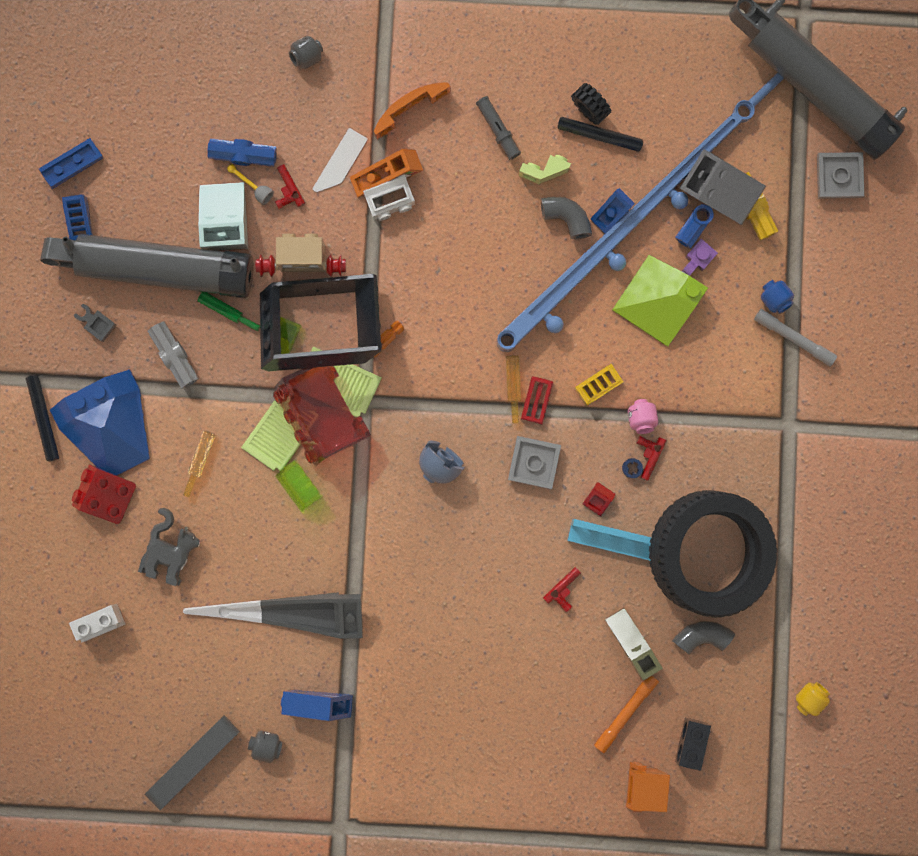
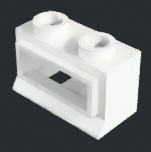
(402, 205)
(97, 623)

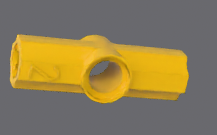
(761, 218)

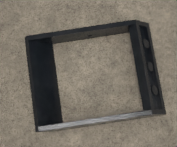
(367, 322)

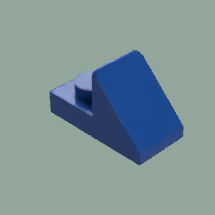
(612, 210)

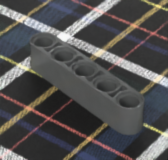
(191, 763)

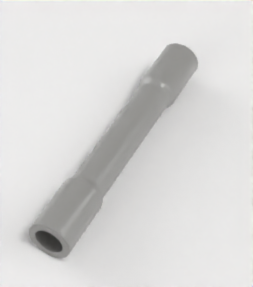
(774, 324)

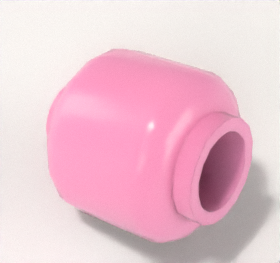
(643, 416)

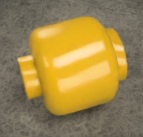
(812, 699)

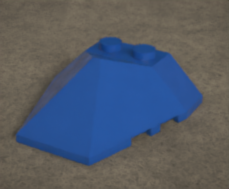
(106, 422)

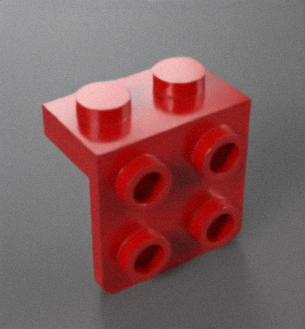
(103, 494)

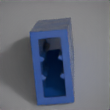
(316, 705)

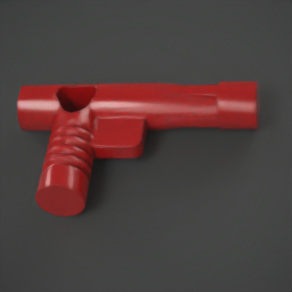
(288, 190)
(651, 454)
(562, 590)

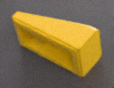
(583, 394)

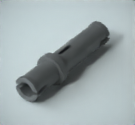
(502, 135)

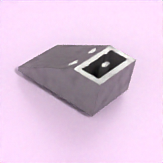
(722, 186)

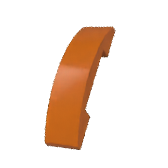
(432, 91)

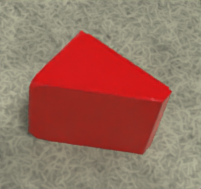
(599, 499)

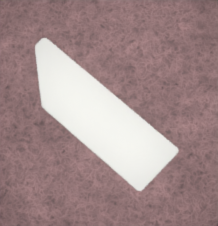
(341, 160)

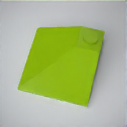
(659, 299)

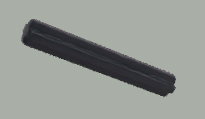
(600, 134)
(42, 418)

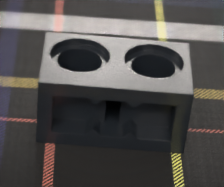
(693, 744)

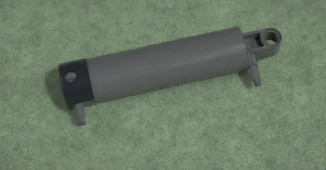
(818, 78)
(152, 264)

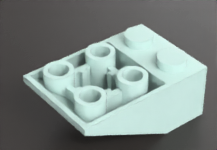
(222, 217)

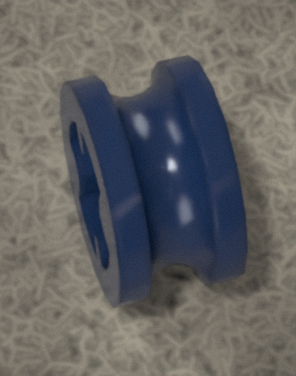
(639, 467)

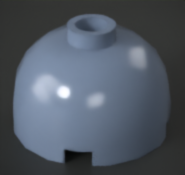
(439, 464)

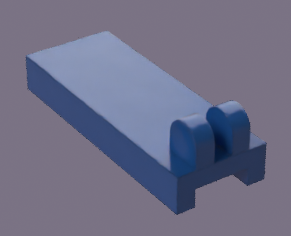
(70, 163)

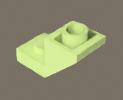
(555, 167)

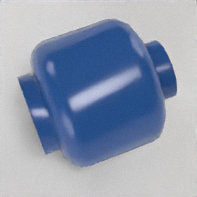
(777, 296)

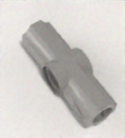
(173, 355)

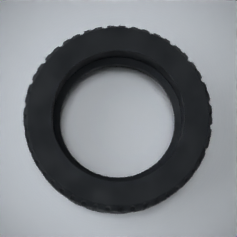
(758, 560)

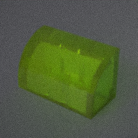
(298, 486)

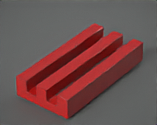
(532, 418)

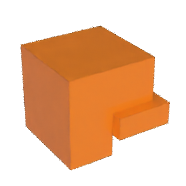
(647, 789)

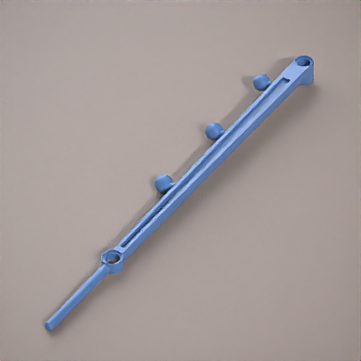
(603, 248)

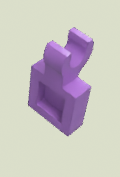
(699, 257)

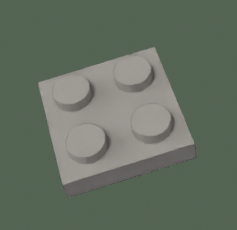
(840, 175)
(534, 462)

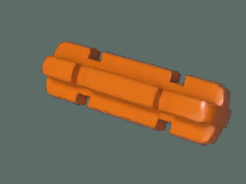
(390, 334)

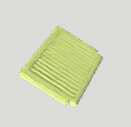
(356, 386)
(272, 439)

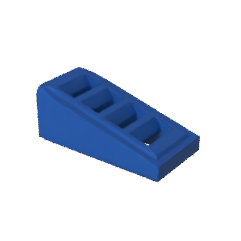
(68, 211)

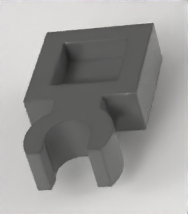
(97, 324)

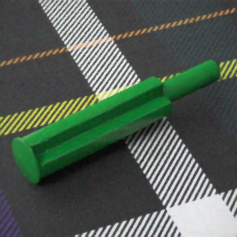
(226, 310)

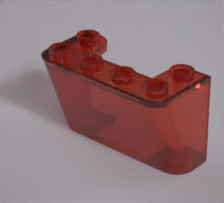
(319, 413)

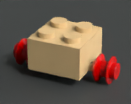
(300, 255)

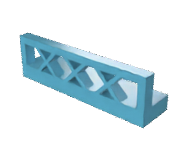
(609, 539)

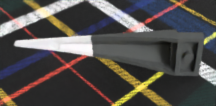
(321, 613)

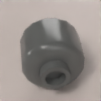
(305, 52)
(265, 746)

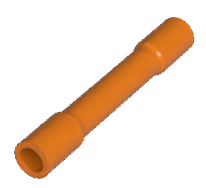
(612, 731)

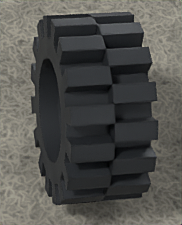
(591, 103)

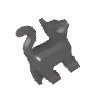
(165, 553)

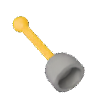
(262, 193)

